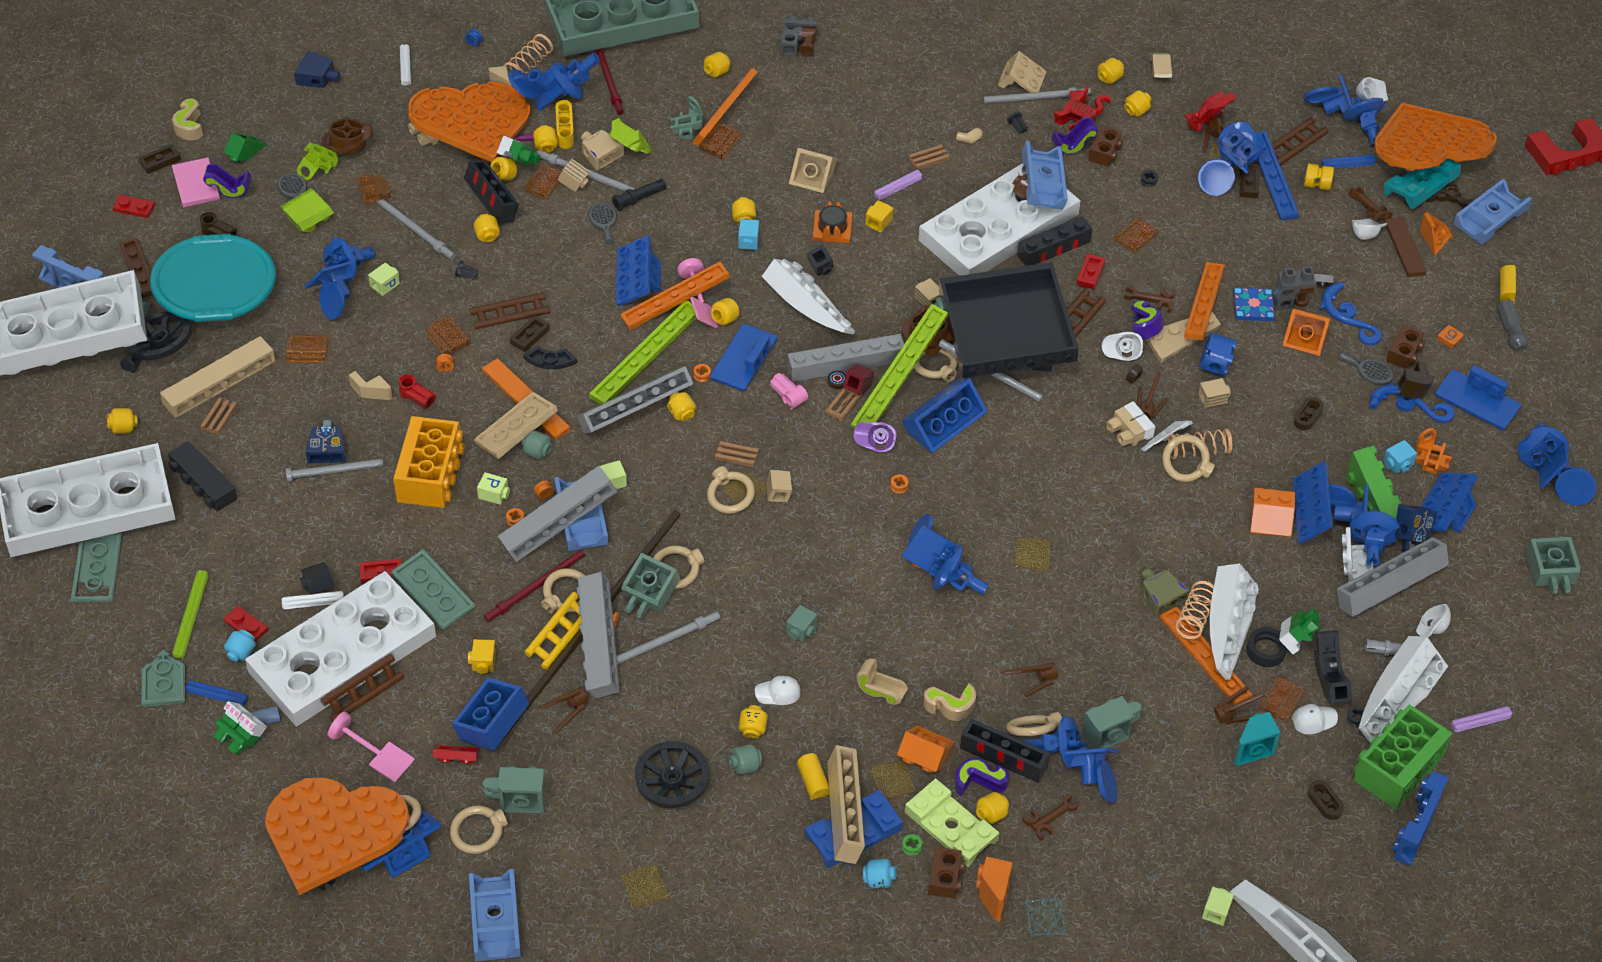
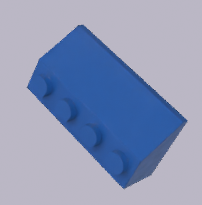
(945, 414)

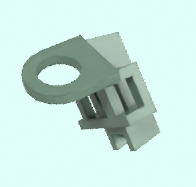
(695, 116)

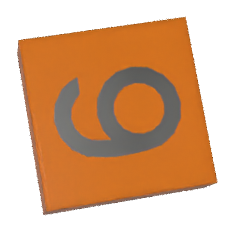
(1450, 336)

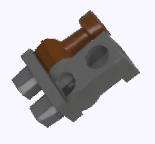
(798, 31)
(1294, 287)

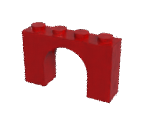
(1554, 160)

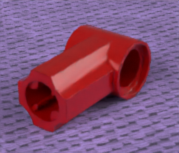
(412, 390)

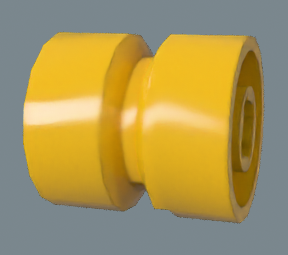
(1318, 176)

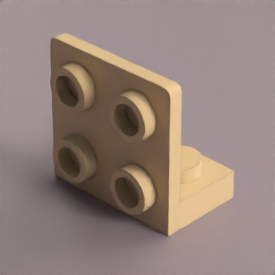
(1023, 72)

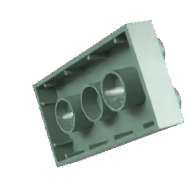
(616, 21)

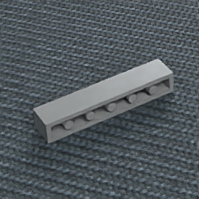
(842, 357)
(634, 400)
(557, 513)
(1392, 576)
(598, 635)

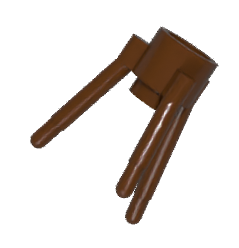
(1214, 128)
(1147, 406)
(1044, 672)
(575, 698)
(1225, 711)

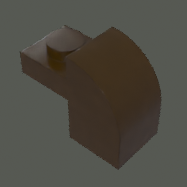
(1415, 382)

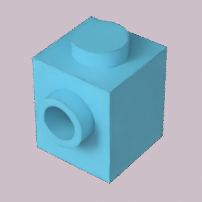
(748, 234)
(1400, 457)

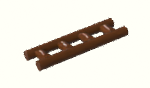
(1305, 142)
(1086, 316)
(502, 318)
(349, 686)

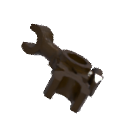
(1450, 193)

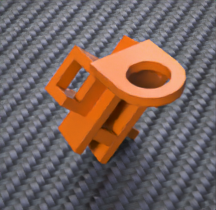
(1430, 461)

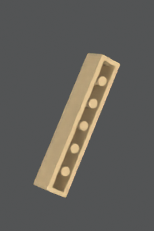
(217, 377)
(845, 805)

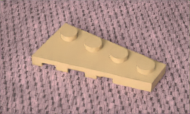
(1172, 340)

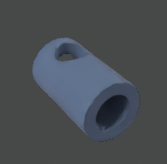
(267, 715)

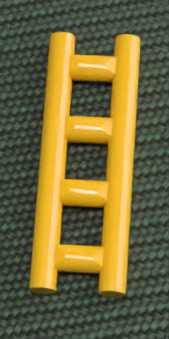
(547, 632)

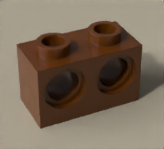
(1105, 146)
(1405, 347)
(946, 873)

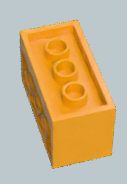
(428, 462)

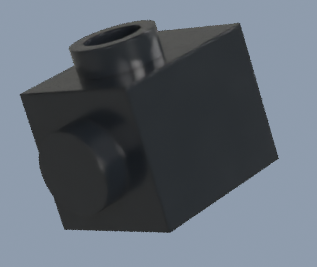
(820, 260)
(316, 578)

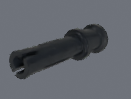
(631, 196)

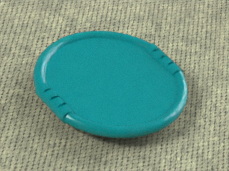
(212, 277)

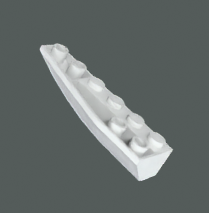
(804, 294)
(1231, 615)
(1403, 682)
(1293, 931)

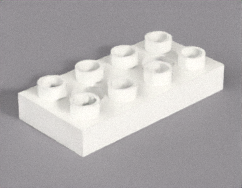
(991, 224)
(67, 323)
(84, 500)
(339, 646)

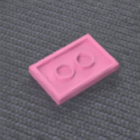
(191, 184)

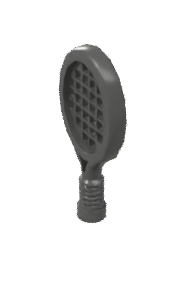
(299, 179)
(601, 225)
(1360, 364)

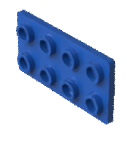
(636, 271)
(743, 357)
(1480, 396)
(1452, 500)
(1312, 502)
(410, 849)

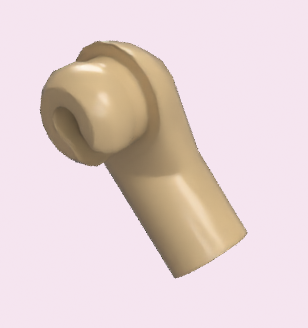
(970, 137)

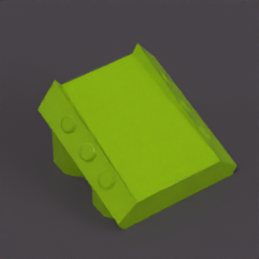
(629, 137)
(307, 210)

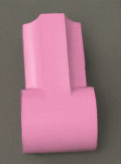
(790, 393)

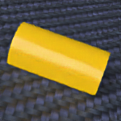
(1508, 283)
(813, 776)

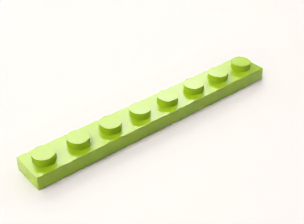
(644, 354)
(901, 366)

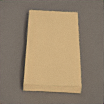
(515, 425)

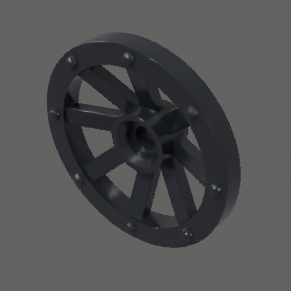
(160, 340)
(672, 771)

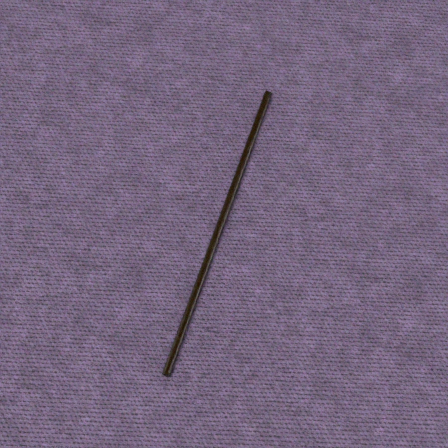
(579, 637)

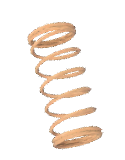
(536, 43)
(1203, 439)
(1186, 618)

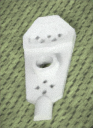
(1164, 435)

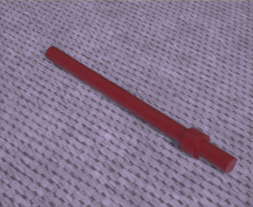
(615, 97)
(503, 606)

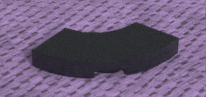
(550, 359)

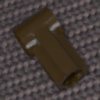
(212, 226)

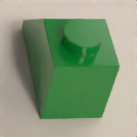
(243, 147)

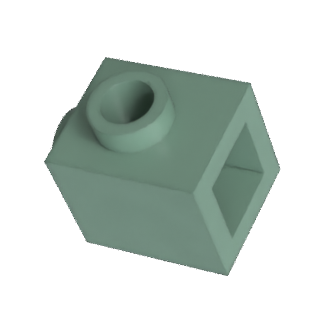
(801, 624)

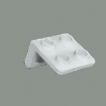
(1354, 558)

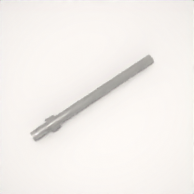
(1031, 96)
(554, 159)
(439, 246)
(1001, 376)
(699, 623)

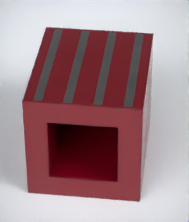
(858, 379)

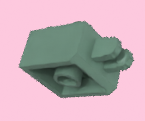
(1553, 563)
(661, 581)
(1110, 722)
(518, 789)

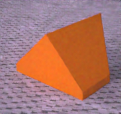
(1434, 232)

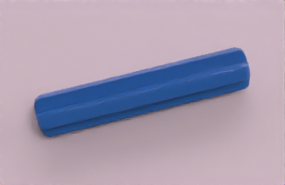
(1350, 161)
(216, 692)

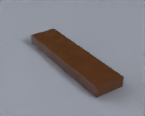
(1405, 247)
(136, 261)

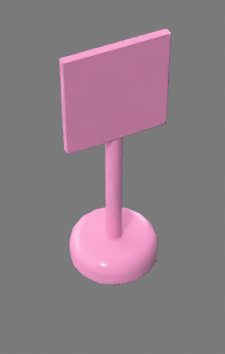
(702, 310)
(389, 761)

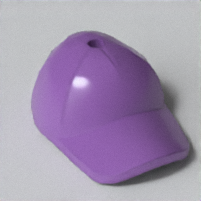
(867, 431)

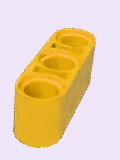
(564, 124)

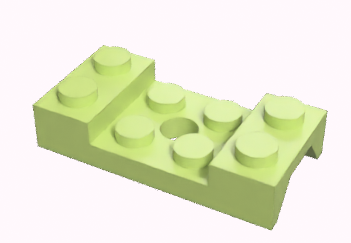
(935, 807)

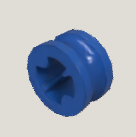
(473, 37)

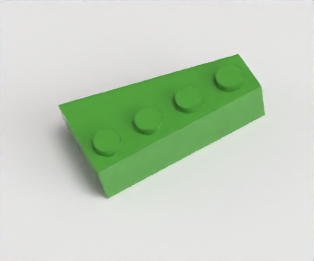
(1367, 470)

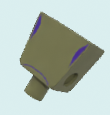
(1162, 591)

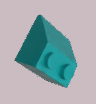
(1258, 739)

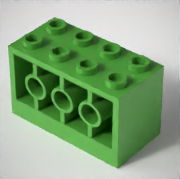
(1401, 756)

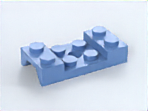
(1045, 189)
(1482, 222)
(59, 273)
(587, 530)
(494, 935)

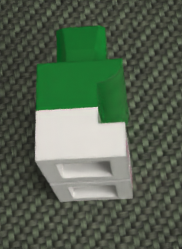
(518, 151)
(1299, 627)
(240, 725)

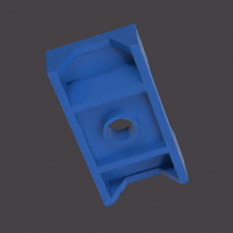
(878, 824)
(1411, 836)

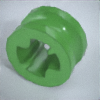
(908, 849)

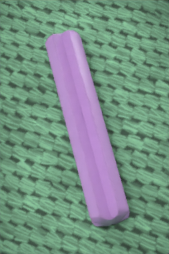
(897, 184)
(1481, 719)

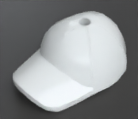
(1371, 88)
(1366, 228)
(1113, 345)
(1441, 616)
(778, 693)
(1314, 719)

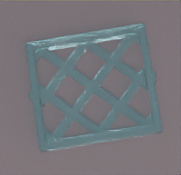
(1037, 911)

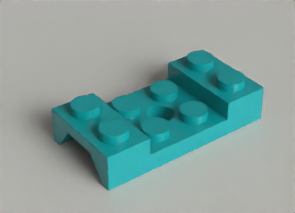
(1423, 183)

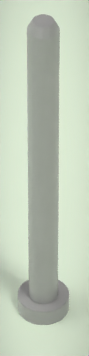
(332, 469)

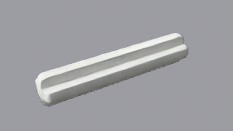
(405, 65)
(311, 600)

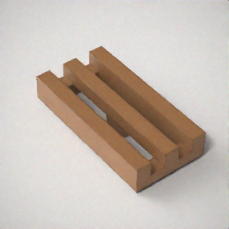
(927, 155)
(232, 407)
(835, 414)
(736, 451)

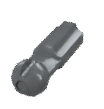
(1511, 325)

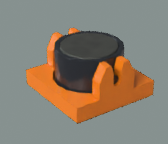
(832, 224)

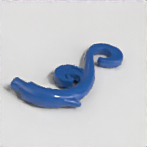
(1347, 317)
(1403, 405)

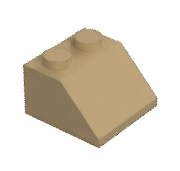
(812, 170)

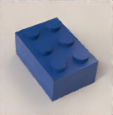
(490, 713)

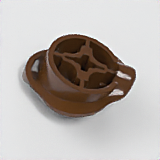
(347, 136)
(943, 333)

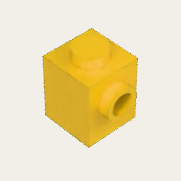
(879, 216)
(482, 656)

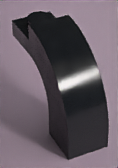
(1329, 669)

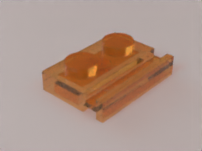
(719, 140)
(543, 182)
(372, 187)
(1136, 235)
(447, 335)
(306, 348)
(1282, 699)

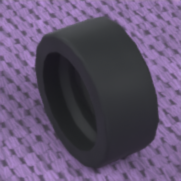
(1260, 658)

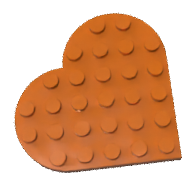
(470, 117)
(1428, 137)
(329, 831)

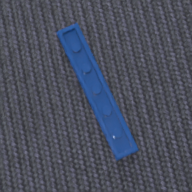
(1276, 181)

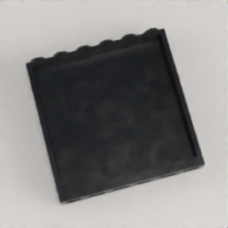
(1008, 320)

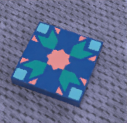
(1253, 304)

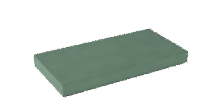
(97, 565)
(433, 590)

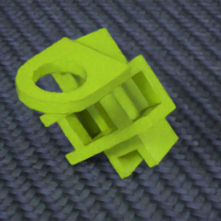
(317, 158)

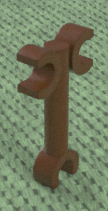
(1372, 208)
(1163, 300)
(1042, 823)

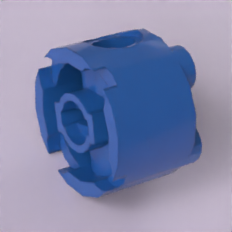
(1217, 354)

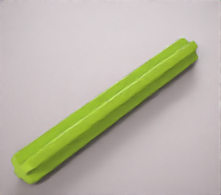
(190, 614)

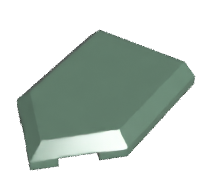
(163, 681)

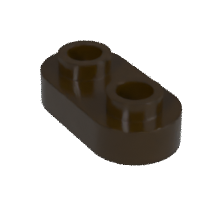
(1307, 414)
(1326, 800)

